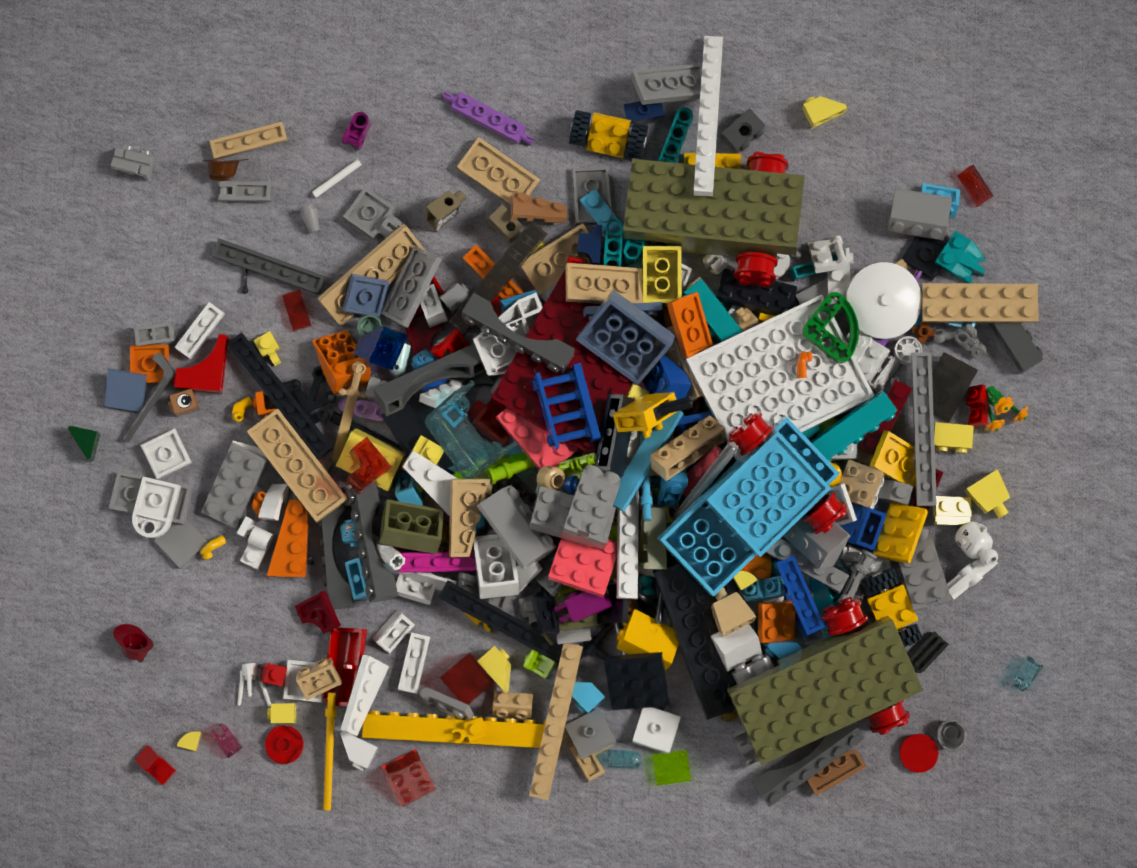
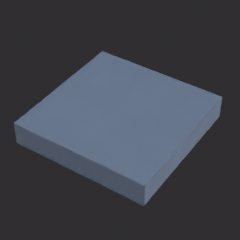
(365, 295)
(125, 390)

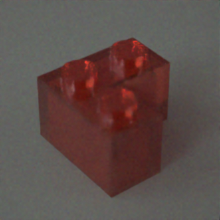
(371, 465)

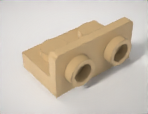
(318, 678)
(512, 705)

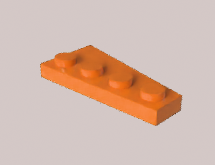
(292, 543)

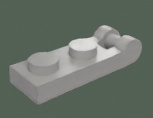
(244, 191)
(446, 703)

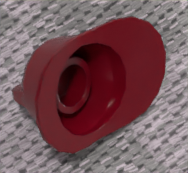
(133, 641)

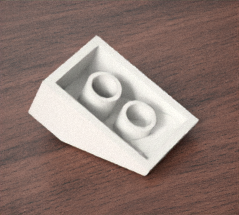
(495, 568)

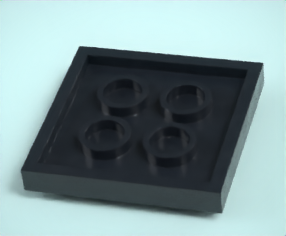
(637, 681)

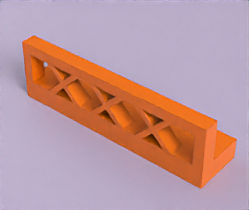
(483, 264)

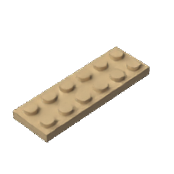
(382, 263)
(979, 303)
(297, 465)

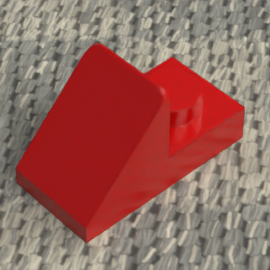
(155, 765)

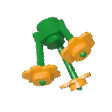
(1001, 405)

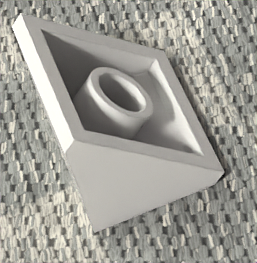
(737, 646)

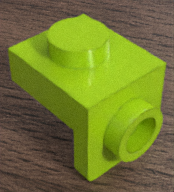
(539, 664)

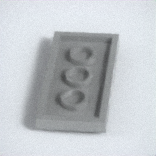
(668, 83)
(410, 286)
(234, 485)
(126, 493)

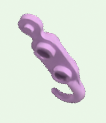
(364, 409)

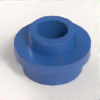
(571, 484)

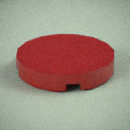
(284, 744)
(918, 753)

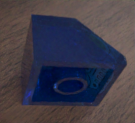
(381, 346)

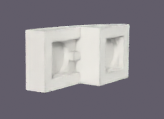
(273, 500)

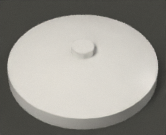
(884, 300)

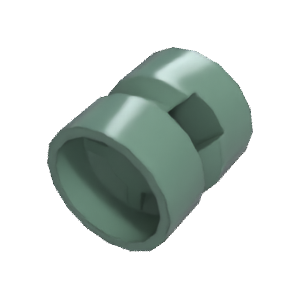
(368, 324)

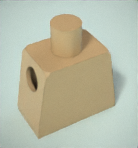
(731, 612)

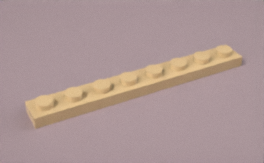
(556, 721)

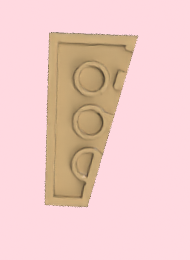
(464, 513)

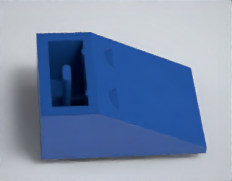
(666, 378)
(867, 527)

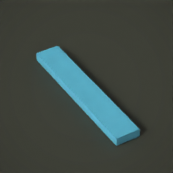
(641, 461)

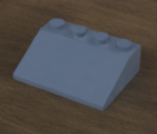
(626, 337)

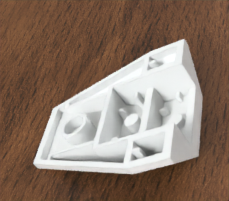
(518, 318)

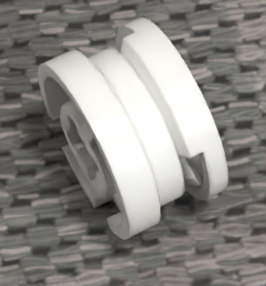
(904, 348)

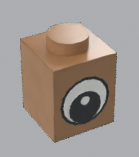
(183, 402)

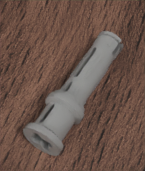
(861, 569)

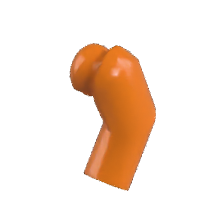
(801, 364)
(257, 502)

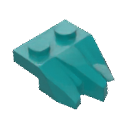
(961, 258)

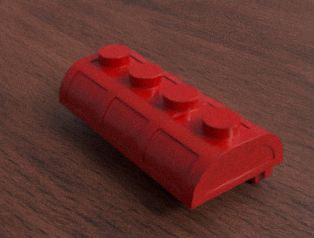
(346, 650)

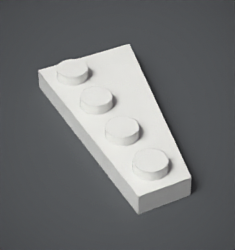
(431, 478)
(366, 685)

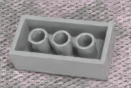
(551, 514)

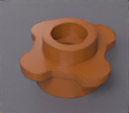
(923, 327)

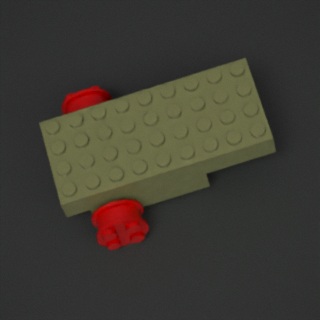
(747, 218)
(829, 685)

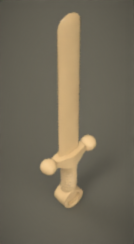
(352, 394)

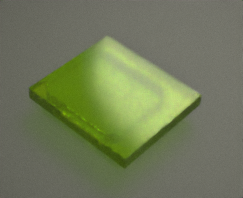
(671, 767)

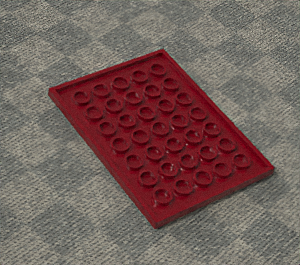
(562, 322)

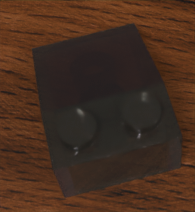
(950, 383)

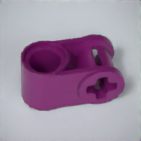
(355, 134)

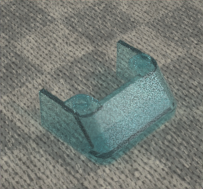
(460, 438)

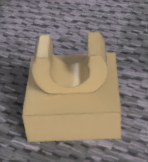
(745, 319)

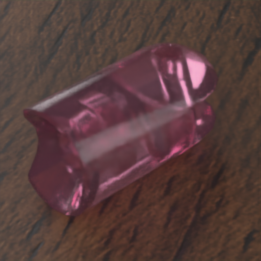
(227, 741)

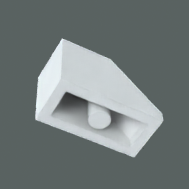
(358, 751)

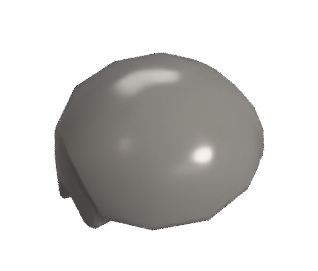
(951, 734)

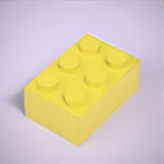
(661, 274)
(393, 455)

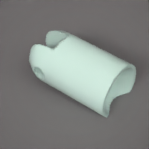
(402, 362)

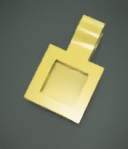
(267, 346)

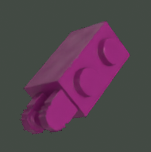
(583, 606)

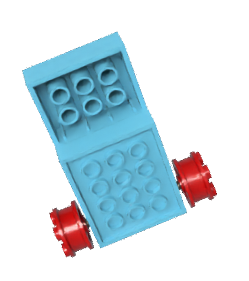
(754, 502)

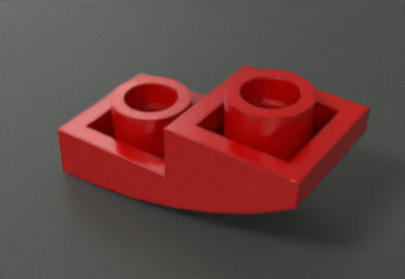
(978, 401)

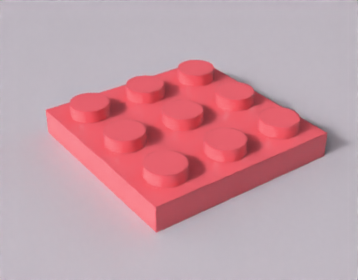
(584, 566)

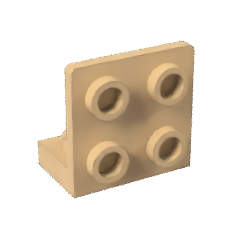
(861, 482)

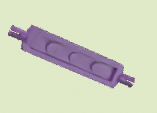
(488, 117)

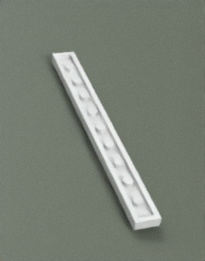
(708, 116)
(628, 537)

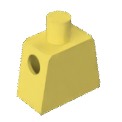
(989, 494)

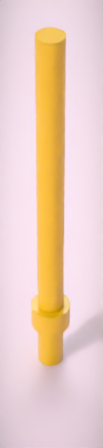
(330, 713)

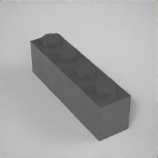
(1018, 345)

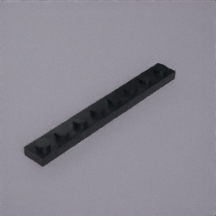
(280, 396)
(500, 620)

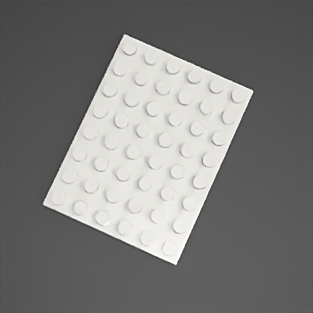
(760, 374)

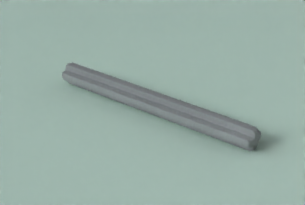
(708, 478)

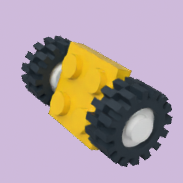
(608, 134)
(892, 603)

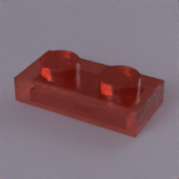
(975, 185)
(296, 310)

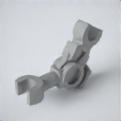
(963, 336)

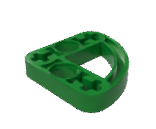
(820, 325)

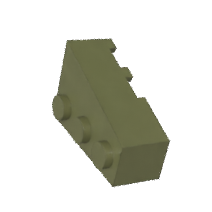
(650, 551)

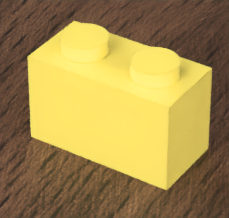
(953, 437)

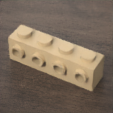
(687, 448)

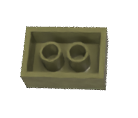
(411, 526)

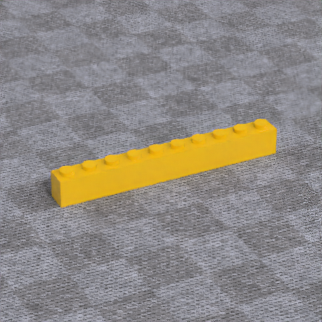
(439, 729)

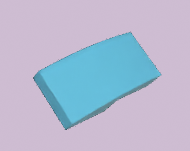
(765, 589)

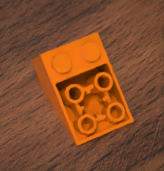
(337, 359)

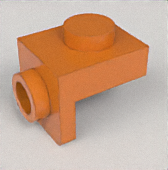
(260, 404)

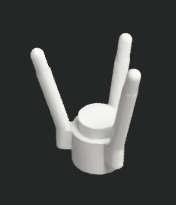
(249, 673)

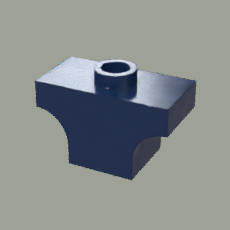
(643, 114)
(591, 245)

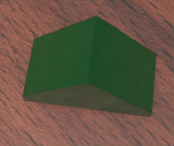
(86, 440)

